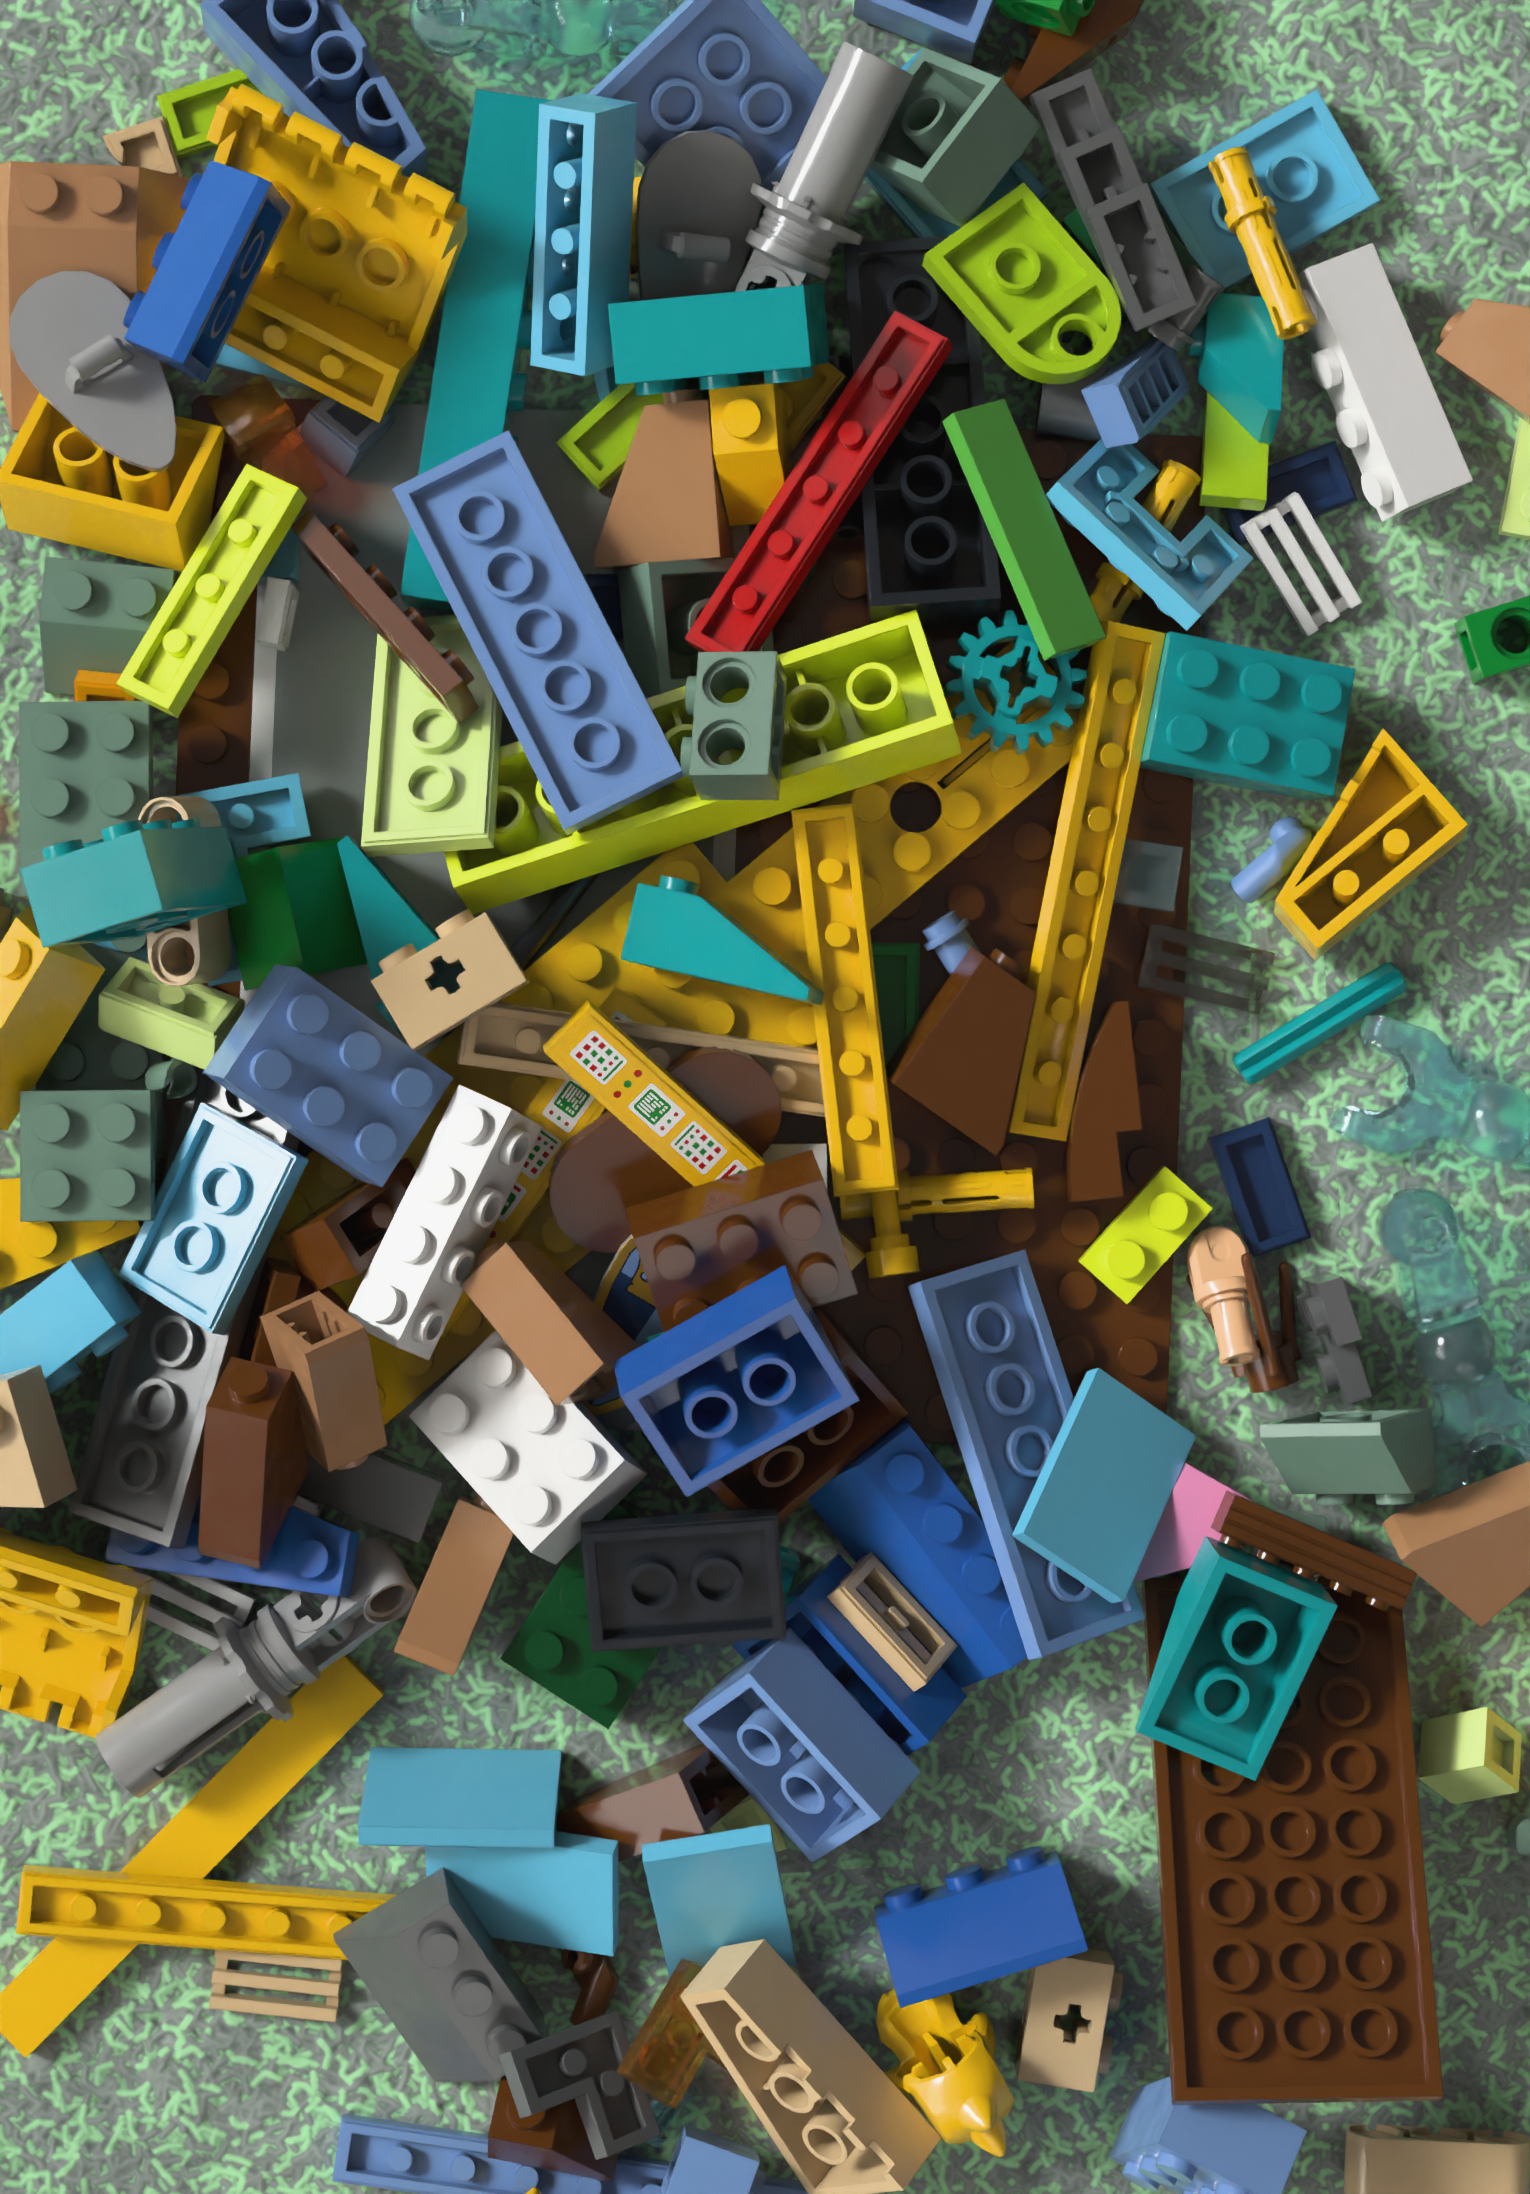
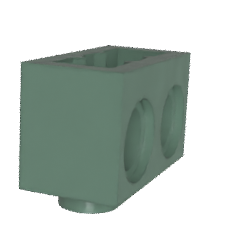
(748, 724)

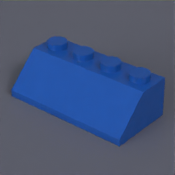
(932, 1541)

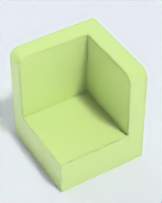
(1470, 1756)

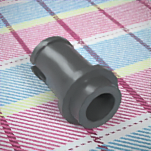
(1178, 328)

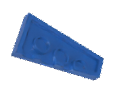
(304, 1557)

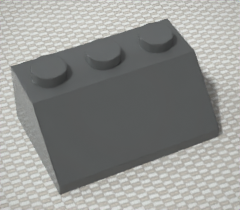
(443, 1981)

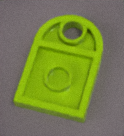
(1027, 285)

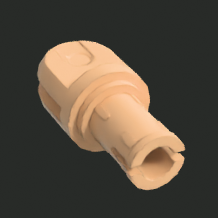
(1222, 1292)

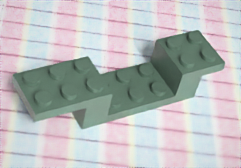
(91, 1120)

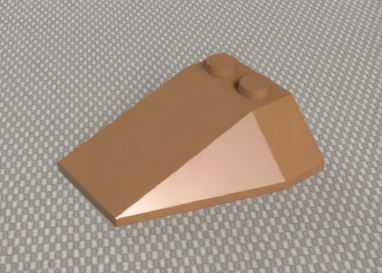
(76, 221)

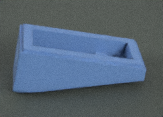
(1136, 393)

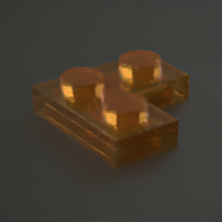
(668, 2043)

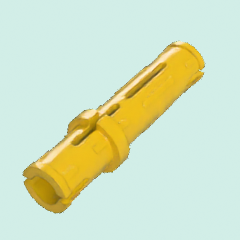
(1253, 221)
(1165, 504)
(951, 1194)

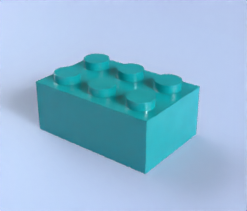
(719, 338)
(1247, 718)
(132, 881)

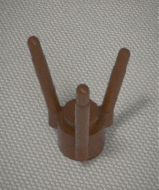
(1278, 1354)

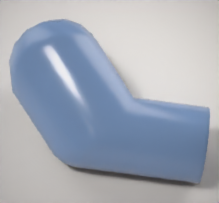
(1266, 870)

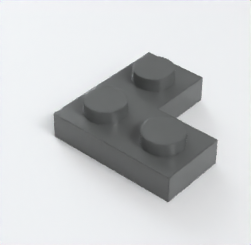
(1329, 1314)
(584, 2066)

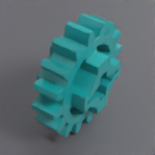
(988, 675)

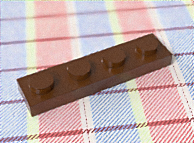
(404, 632)

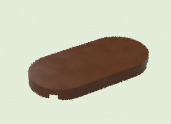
(613, 1169)

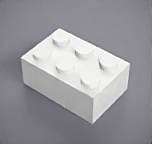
(524, 1454)

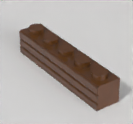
(1313, 1552)

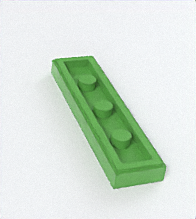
(1024, 529)

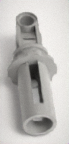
(813, 200)
(254, 1670)

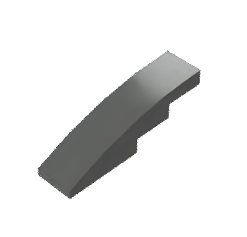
(1113, 200)

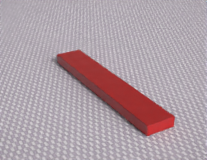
(821, 488)

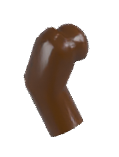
(597, 1983)

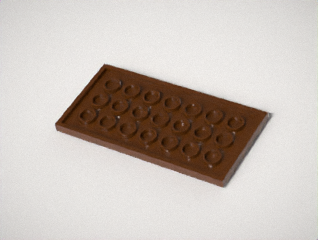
(1302, 1892)

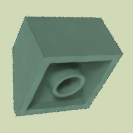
(953, 137)
(657, 613)
(95, 616)
(1354, 1454)

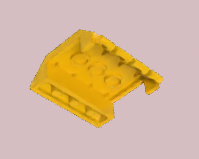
(353, 263)
(68, 1633)

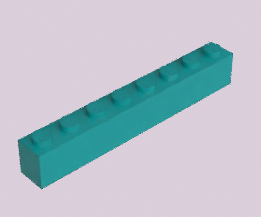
(483, 306)

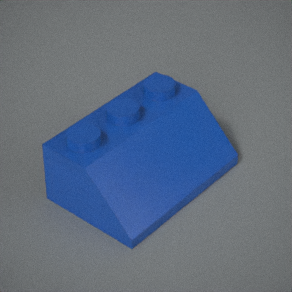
(206, 268)
(734, 1381)
(903, 1714)
(978, 1926)

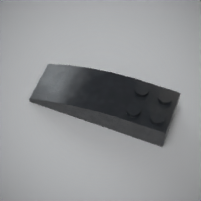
(918, 512)

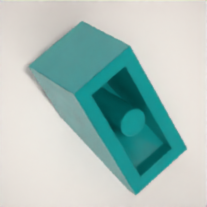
(1241, 361)

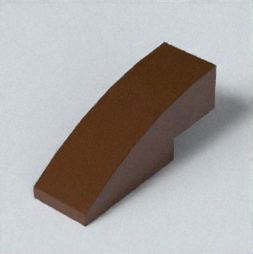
(1102, 1106)

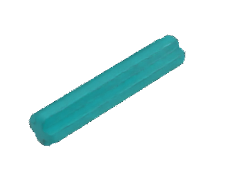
(1319, 1023)

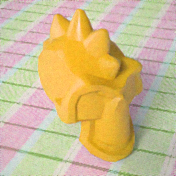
(947, 2069)

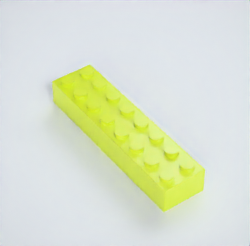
(852, 717)

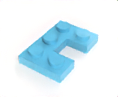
(1177, 575)
(256, 817)

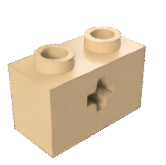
(430, 1012)
(1063, 2055)

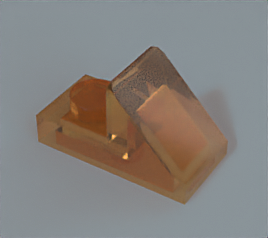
(265, 435)

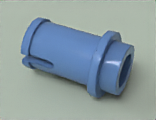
(949, 940)

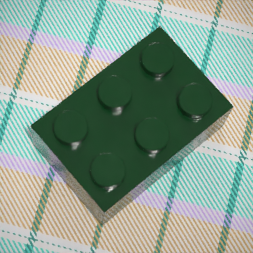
(556, 1643)

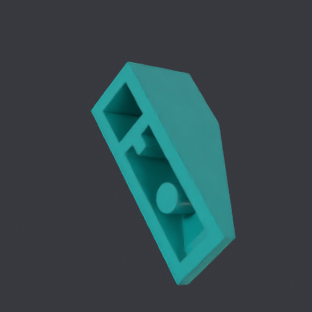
(699, 939)

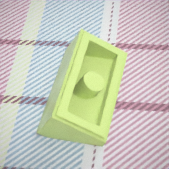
(169, 1019)

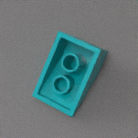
(387, 918)
(1233, 1657)

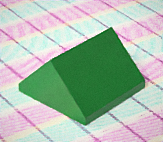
(295, 912)

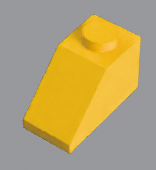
(750, 448)

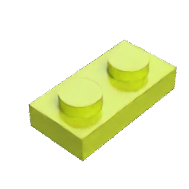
(1145, 1234)

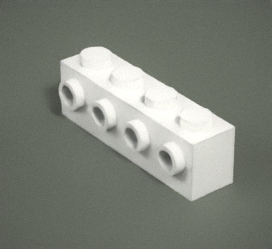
(1379, 385)
(443, 1222)

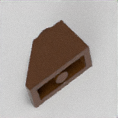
(347, 1231)
(545, 2140)

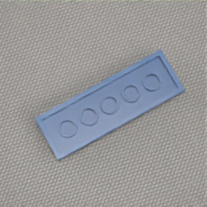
(538, 632)
(1006, 1411)

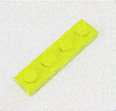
(211, 590)

